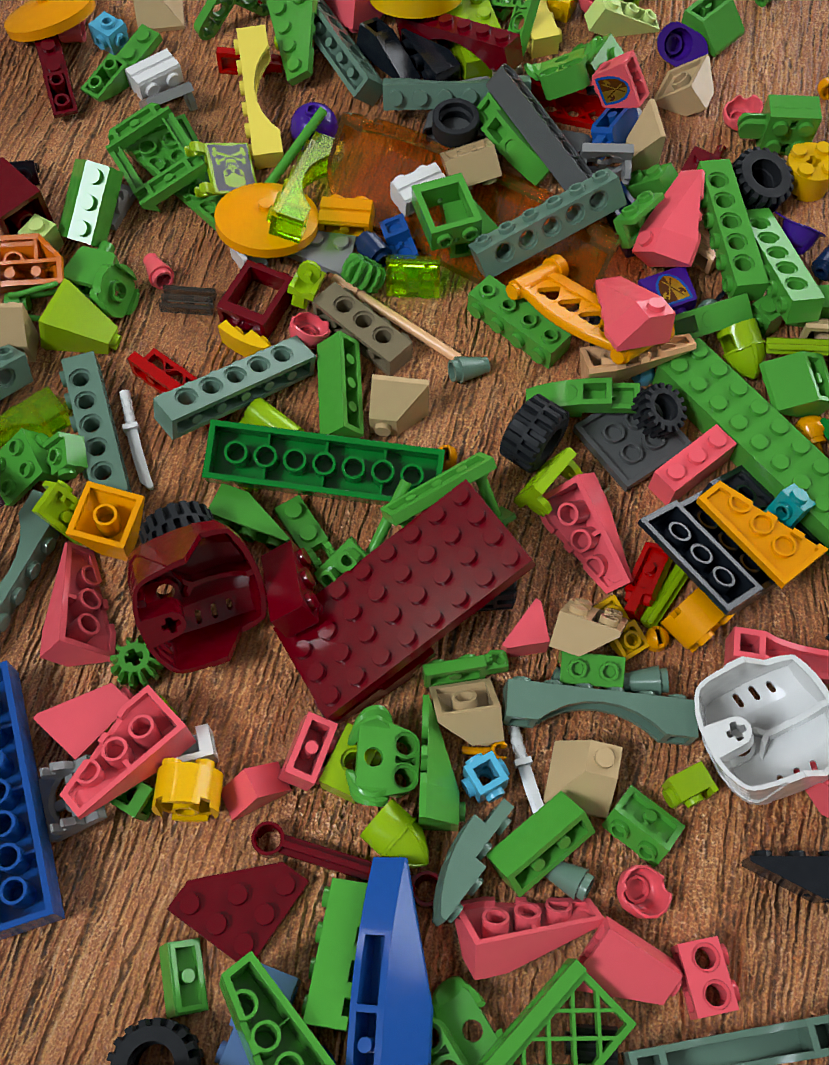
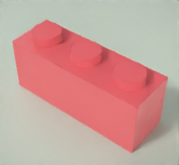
(692, 465)

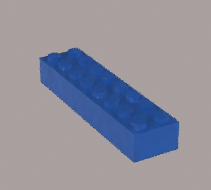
(27, 865)

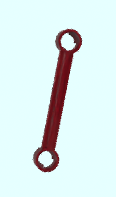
(328, 858)

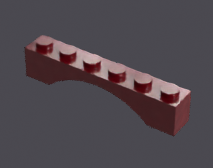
(488, 43)

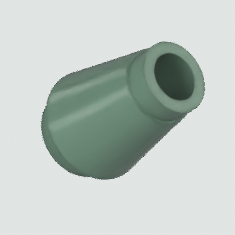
(466, 368)
(648, 679)
(572, 880)

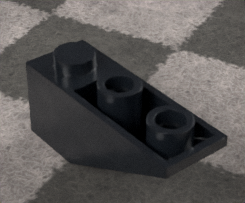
(384, 49)
(430, 58)
(795, 872)

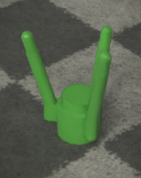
(25, 296)

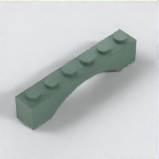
(427, 94)
(35, 543)
(663, 718)
(760, 1045)

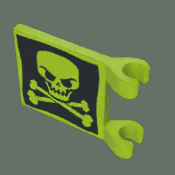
(227, 166)

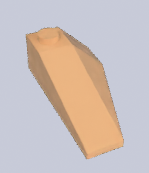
(597, 363)

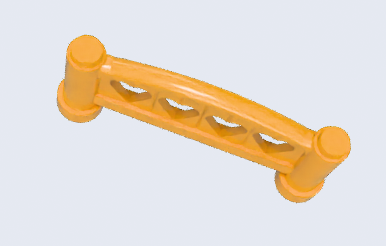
(553, 277)

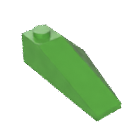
(438, 787)

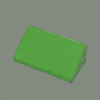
(183, 978)

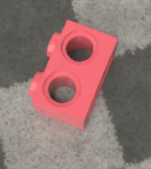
(696, 979)

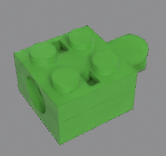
(782, 122)

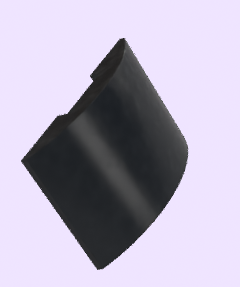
(708, 552)

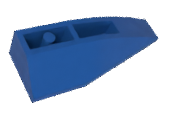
(390, 978)

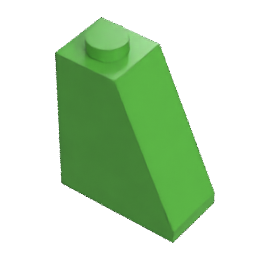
(454, 212)

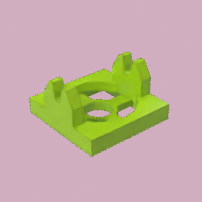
(532, 492)

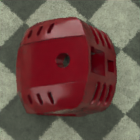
(205, 567)

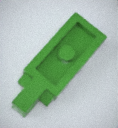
(464, 668)

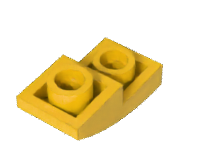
(242, 343)
(632, 639)

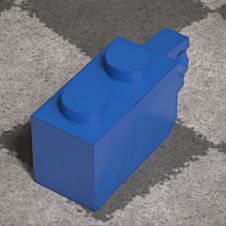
(614, 125)

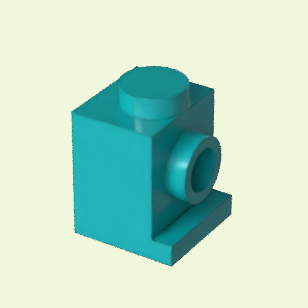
(791, 505)

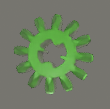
(363, 273)
(127, 670)

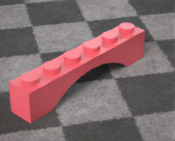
(764, 645)

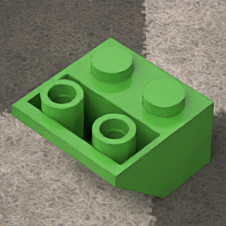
(716, 22)
(797, 383)

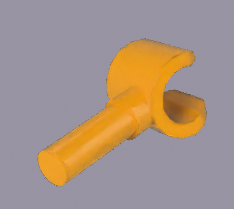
(476, 750)

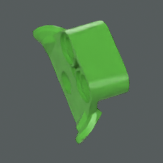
(564, 73)
(376, 784)
(453, 1005)

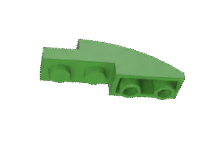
(110, 75)
(510, 141)
(713, 316)
(588, 395)

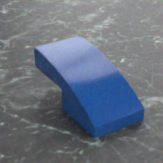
(398, 236)

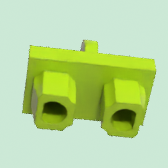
(306, 283)

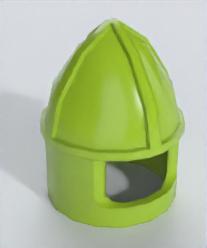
(743, 347)
(397, 834)

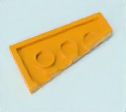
(768, 542)

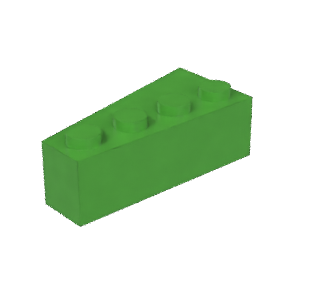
(333, 967)
(266, 1019)

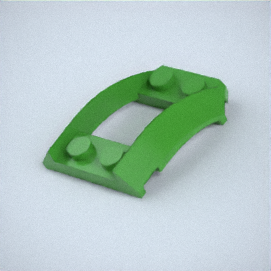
(171, 179)

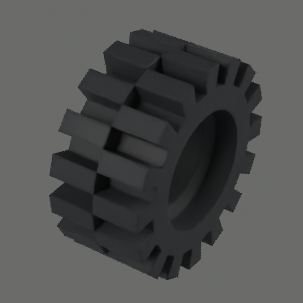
(669, 404)

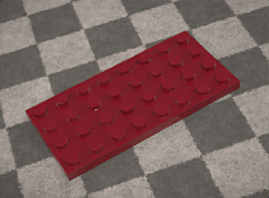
(405, 598)

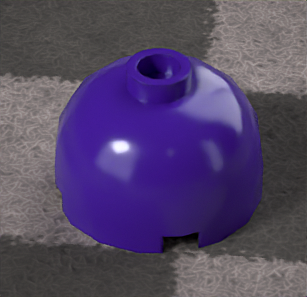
(303, 115)

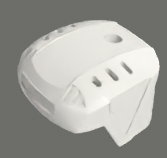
(780, 728)

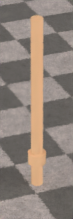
(397, 319)

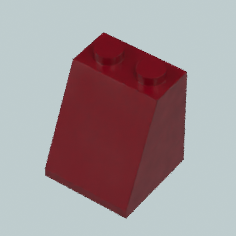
(18, 200)

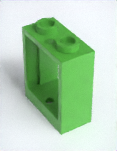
(441, 192)

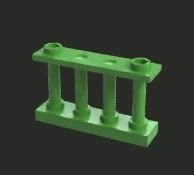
(422, 497)

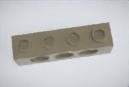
(387, 356)

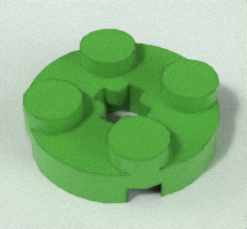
(104, 290)

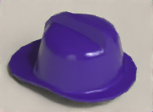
(680, 44)
(799, 235)

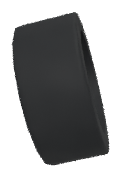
(455, 108)

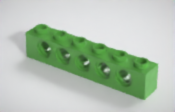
(731, 232)
(789, 280)

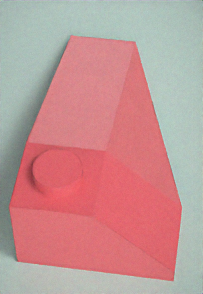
(671, 230)
(509, 935)

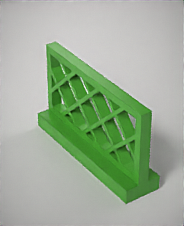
(542, 1009)

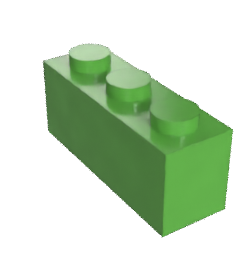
(540, 843)

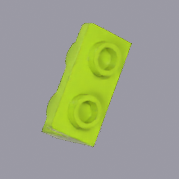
(57, 506)

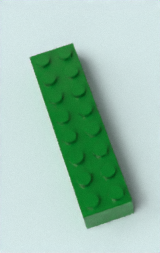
(314, 462)

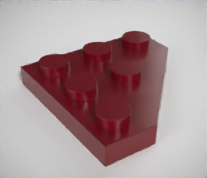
(240, 907)

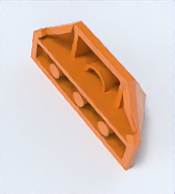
(28, 262)

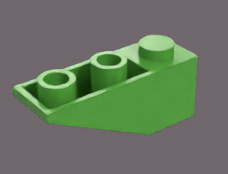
(246, 517)

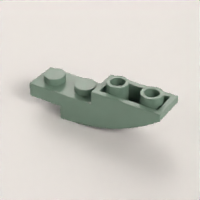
(463, 863)

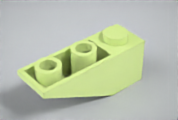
(620, 18)

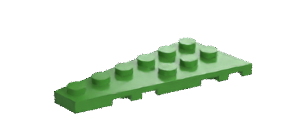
(294, 35)
(159, 151)

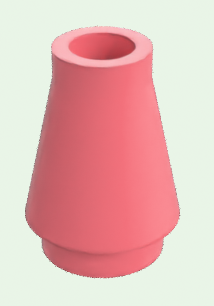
(157, 271)

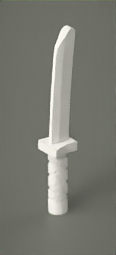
(132, 429)
(523, 763)

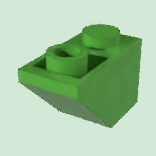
(655, 179)

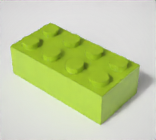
(477, 11)

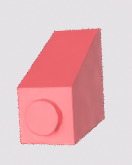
(83, 719)
(629, 966)

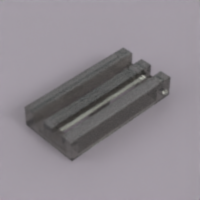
(188, 296)

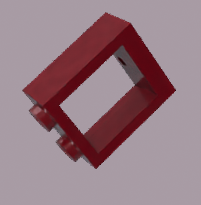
(246, 318)

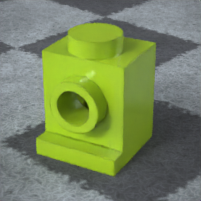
(689, 786)

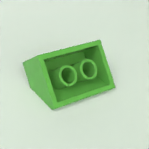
(90, 202)

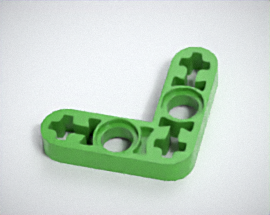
(521, 9)
(213, 20)

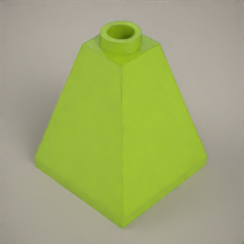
(76, 324)

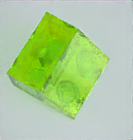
(413, 276)

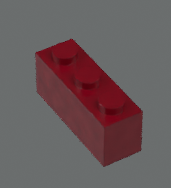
(290, 589)

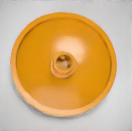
(46, 18)
(244, 224)

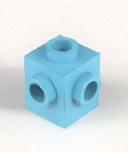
(108, 33)
(485, 766)

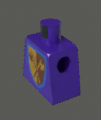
(674, 287)

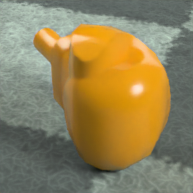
(812, 429)

